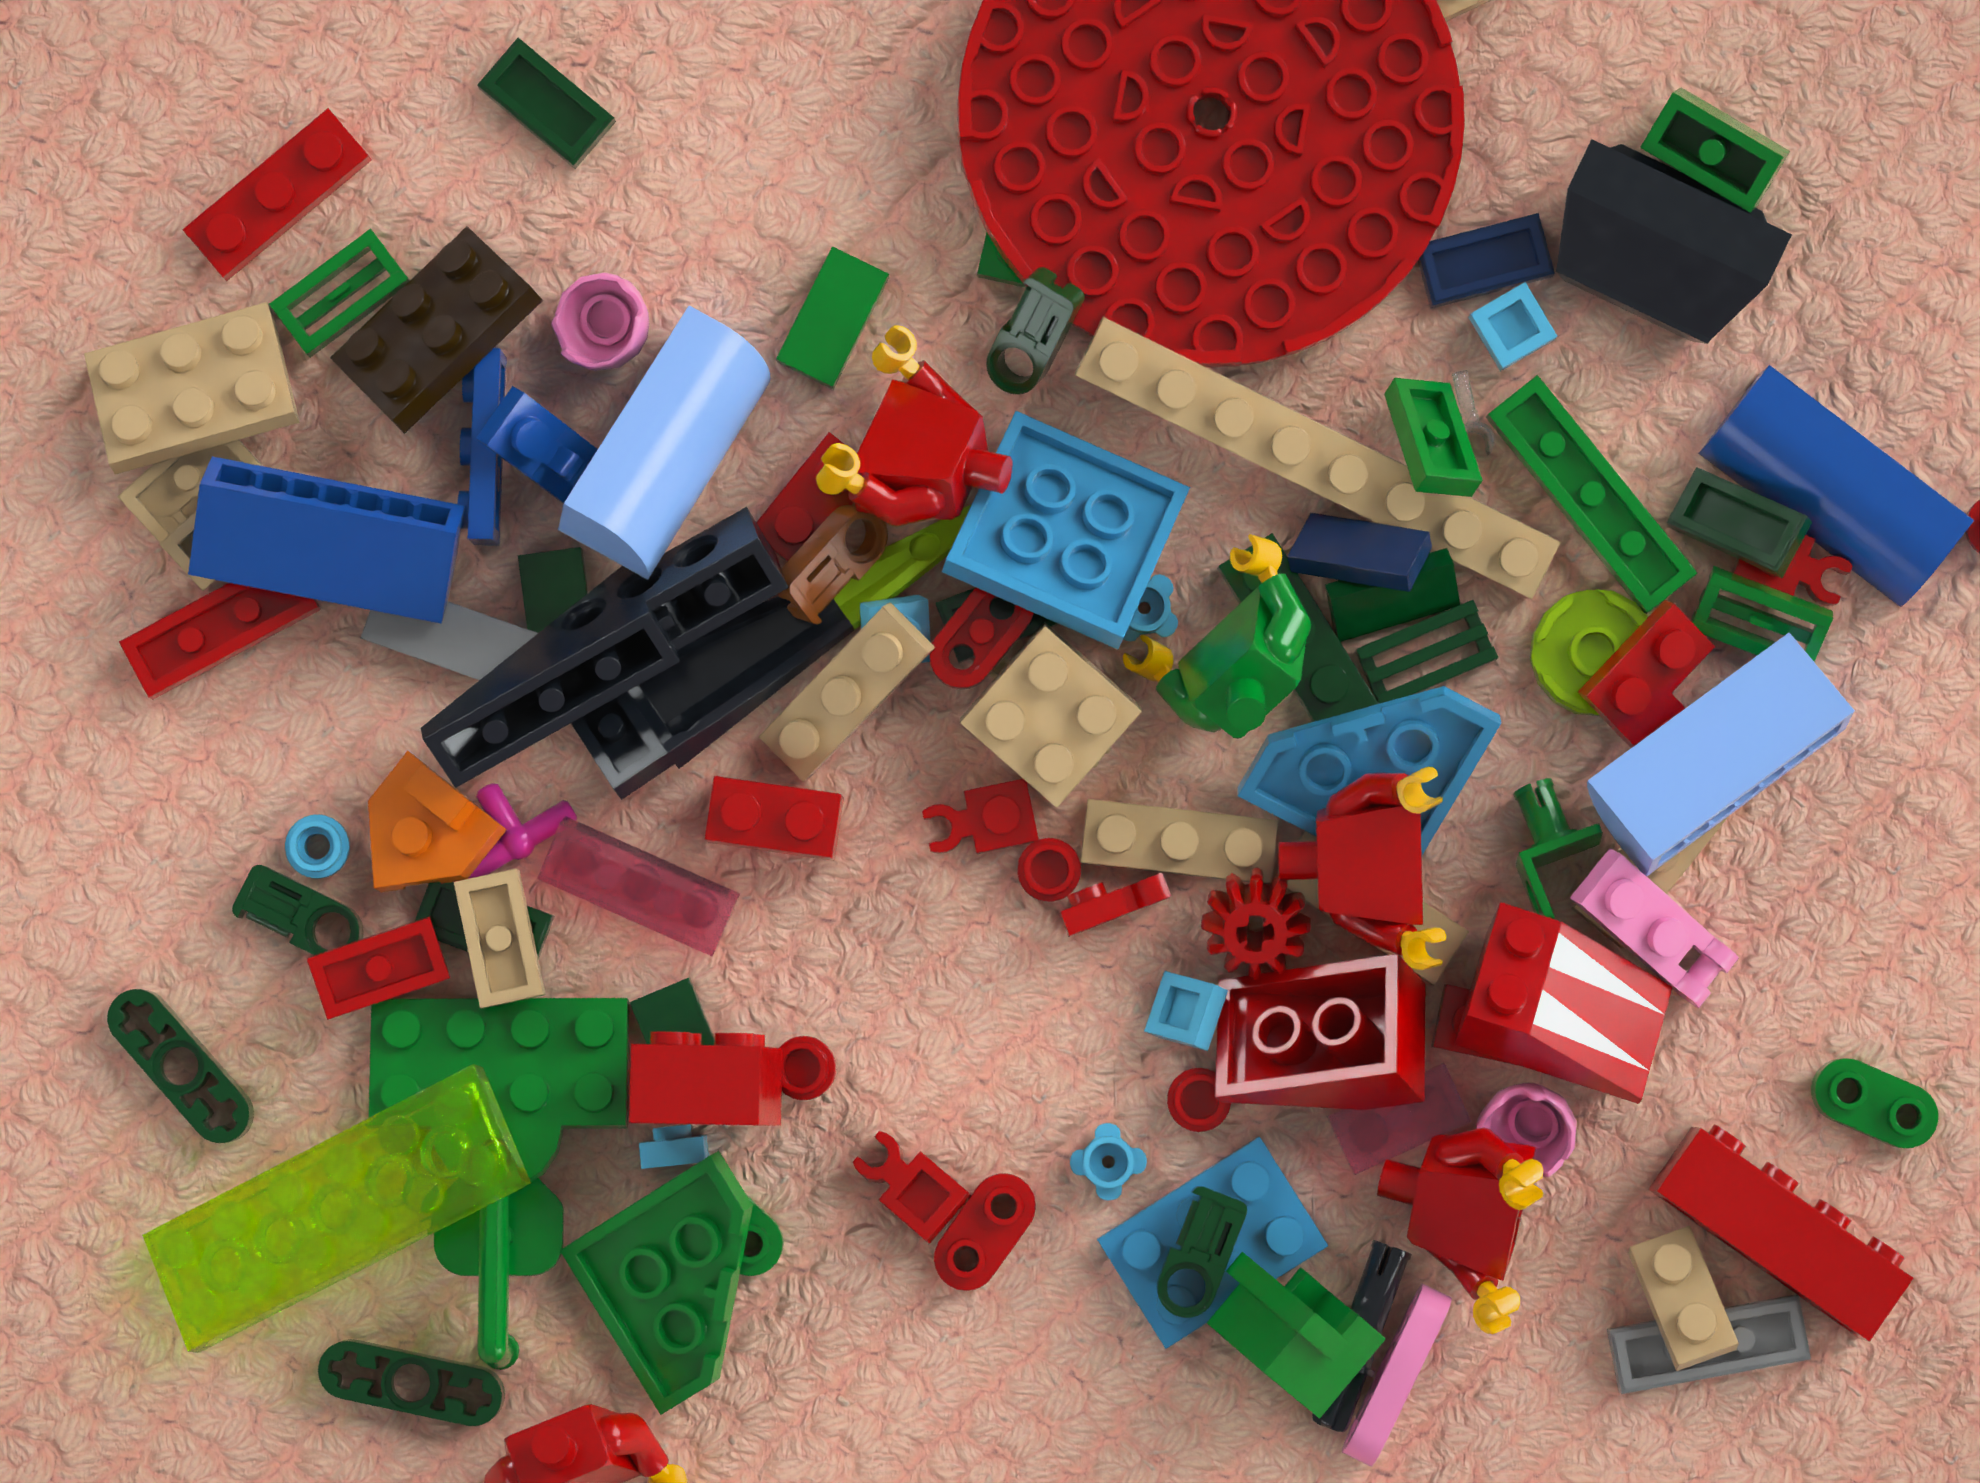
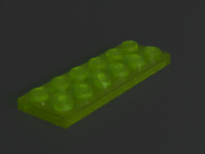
(336, 1208)

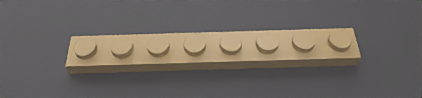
(1312, 455)

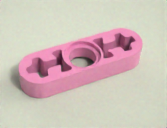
(1396, 1375)

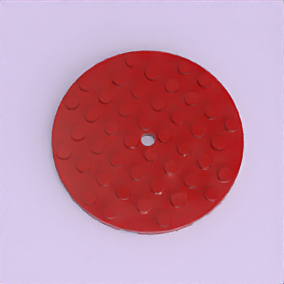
(1227, 235)

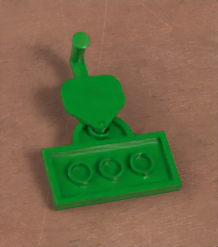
(550, 1071)

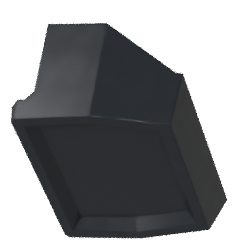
(1663, 243)

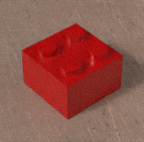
(705, 1084)

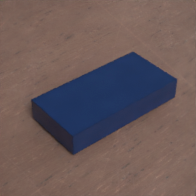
(1485, 261)
(1360, 552)

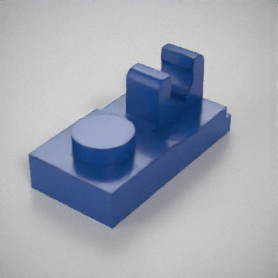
(537, 444)

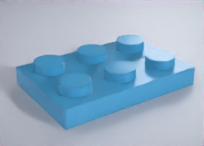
(1274, 1235)

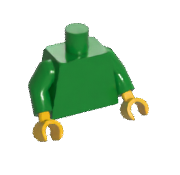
(1244, 661)

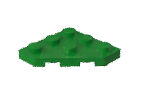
(670, 1278)

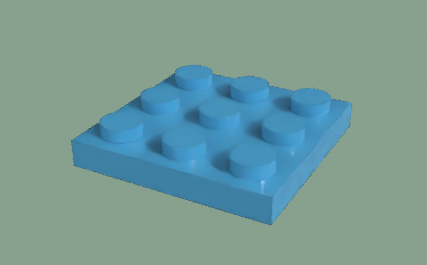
(1068, 532)

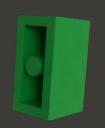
(1715, 149)

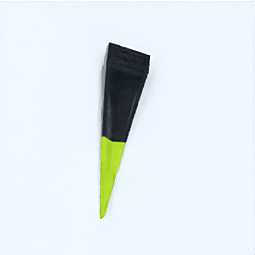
(740, 668)

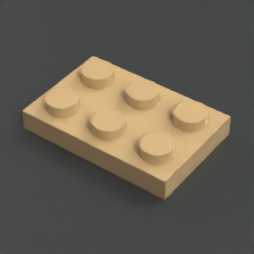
(191, 388)

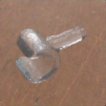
(1468, 411)

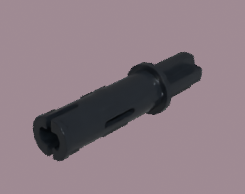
(1373, 1304)

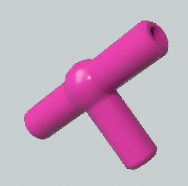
(518, 838)

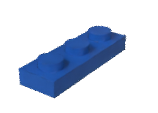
(485, 389)

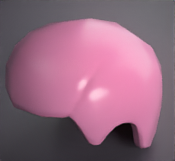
(601, 322)
(1534, 1118)

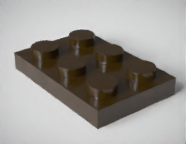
(436, 329)

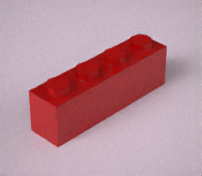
(1781, 1232)

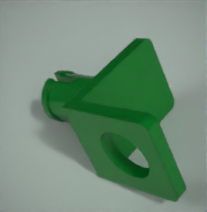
(1551, 838)

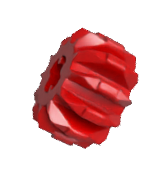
(1231, 923)

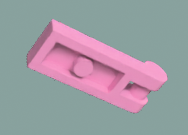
(1652, 926)

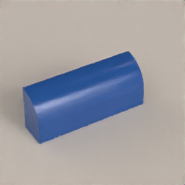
(1849, 488)
(325, 539)

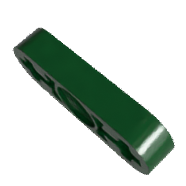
(160, 1020)
(368, 1357)

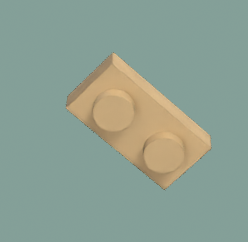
(499, 938)
(1683, 1298)

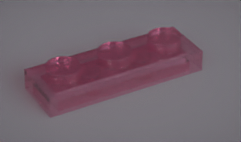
(638, 886)

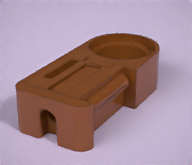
(826, 565)

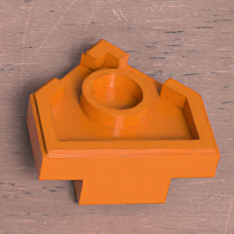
(425, 829)

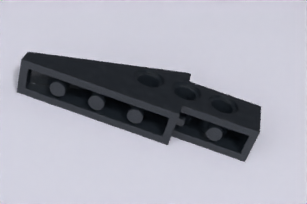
(606, 646)

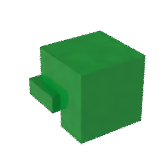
(1295, 1333)

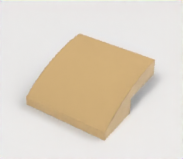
(168, 497)

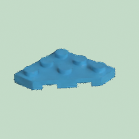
(1313, 761)

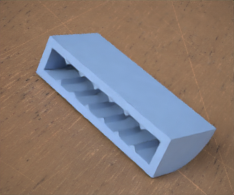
(666, 443)
(1718, 754)

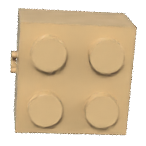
(1050, 714)

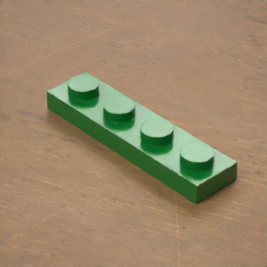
(1591, 494)

